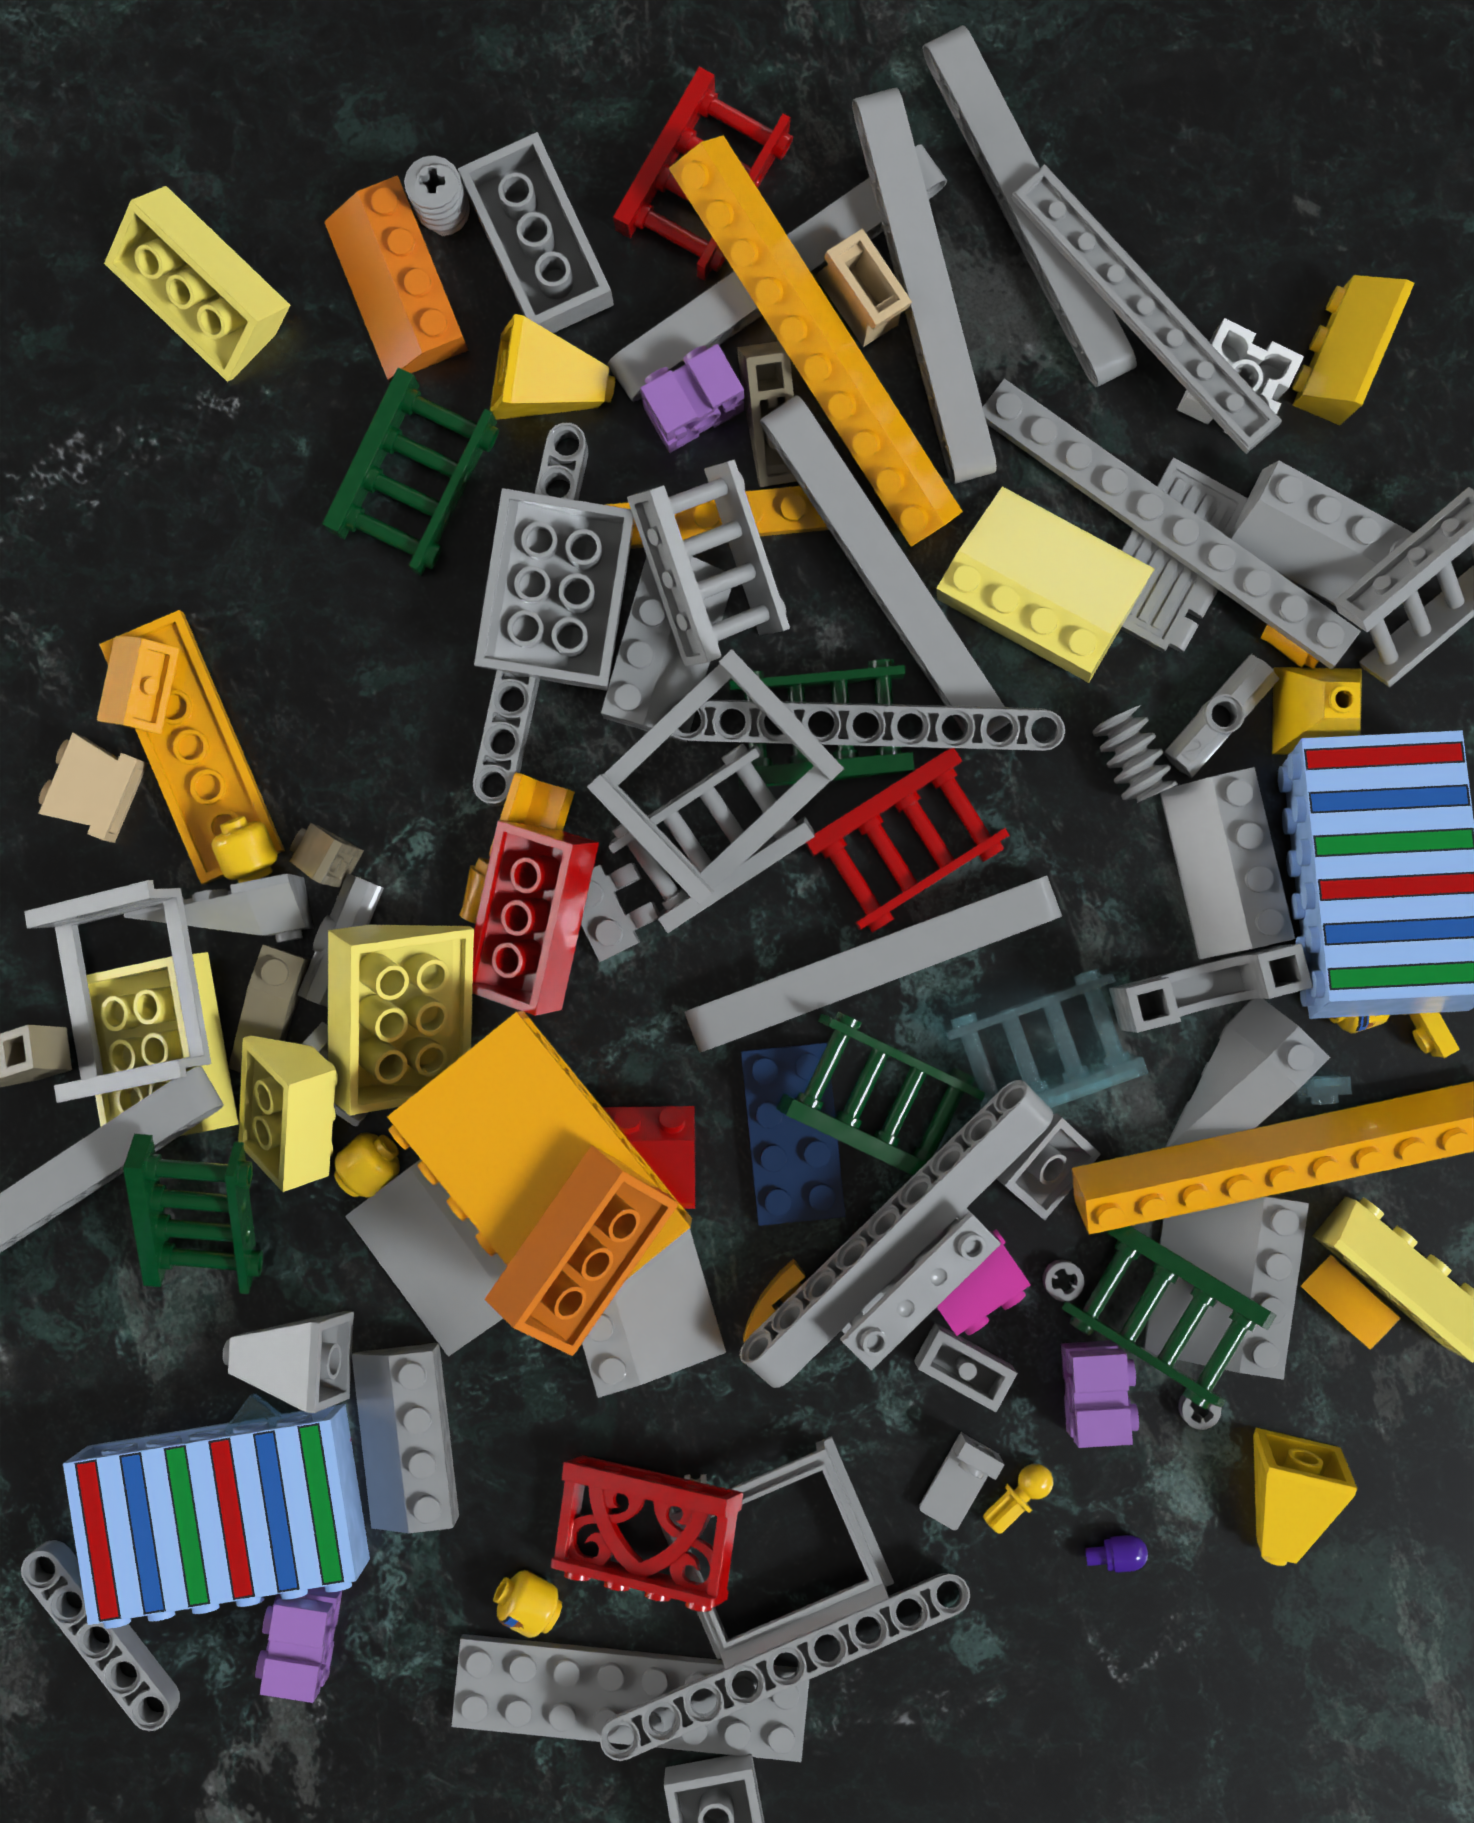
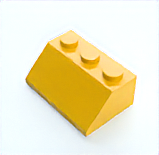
(1350, 346)

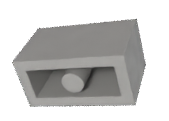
(965, 1367)

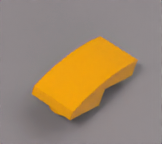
(781, 1288)
(1350, 1302)

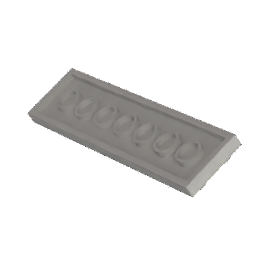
(578, 1688)

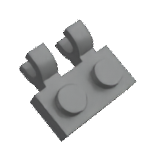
(604, 917)

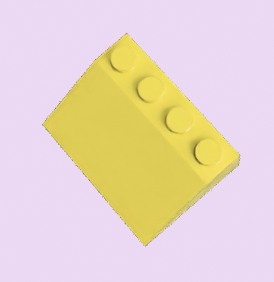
(1044, 583)
(396, 1009)
(143, 1025)

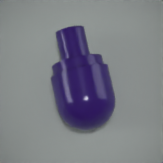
(1119, 1553)

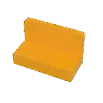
(138, 684)
(536, 803)

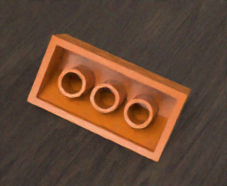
(394, 279)
(580, 1252)

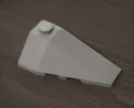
(256, 907)
(1250, 1074)

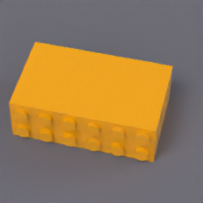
(509, 1133)

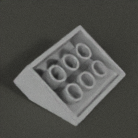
(555, 589)
(1253, 1250)
(431, 1257)
(655, 1323)

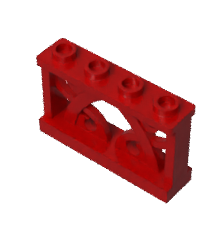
(697, 1503)

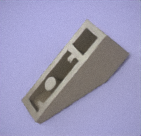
(766, 385)
(324, 855)
(270, 998)
(33, 1054)

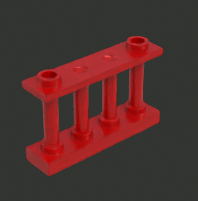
(681, 137)
(905, 797)

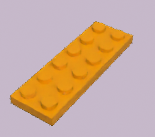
(198, 752)

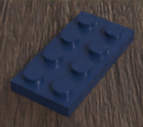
(791, 1162)

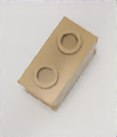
(863, 287)
(92, 787)

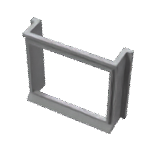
(696, 883)
(65, 918)
(820, 1612)

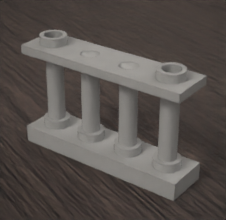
(674, 575)
(1397, 582)
(679, 905)
(918, 1289)

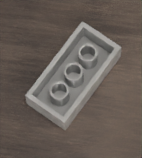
(536, 235)
(714, 1791)

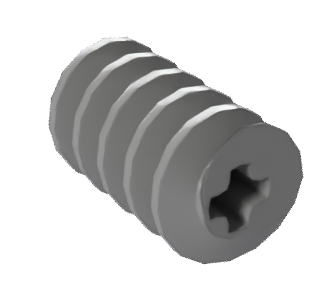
(437, 195)
(1133, 755)

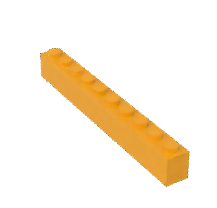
(815, 338)
(1275, 1158)

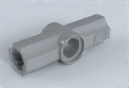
(1239, 697)
(352, 908)

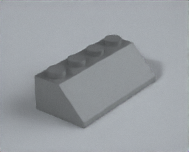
(1313, 532)
(649, 667)
(1227, 864)
(406, 1438)

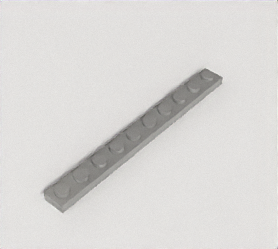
(1169, 524)

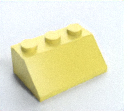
(287, 1110)

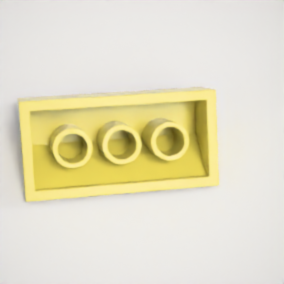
(195, 282)
(1401, 1273)

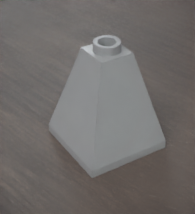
(297, 1361)

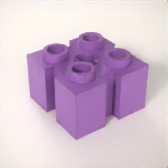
(692, 397)
(1097, 1394)
(298, 1645)

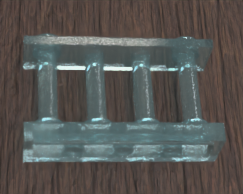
(1077, 1079)

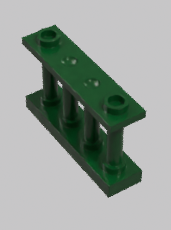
(386, 437)
(888, 759)
(846, 1123)
(154, 1227)
(1205, 1293)

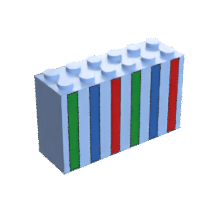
(1382, 872)
(216, 1517)

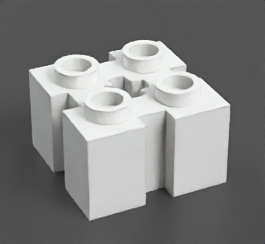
(1266, 371)

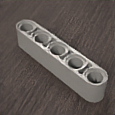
(101, 1657)

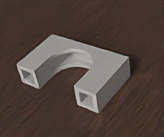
(1238, 978)

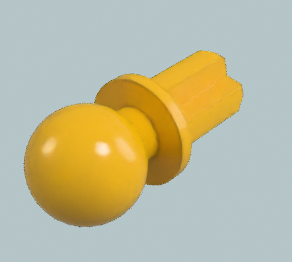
(1034, 1483)

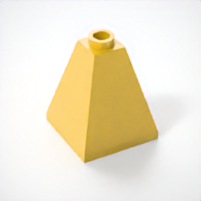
(545, 374)
(1314, 705)
(1296, 1493)

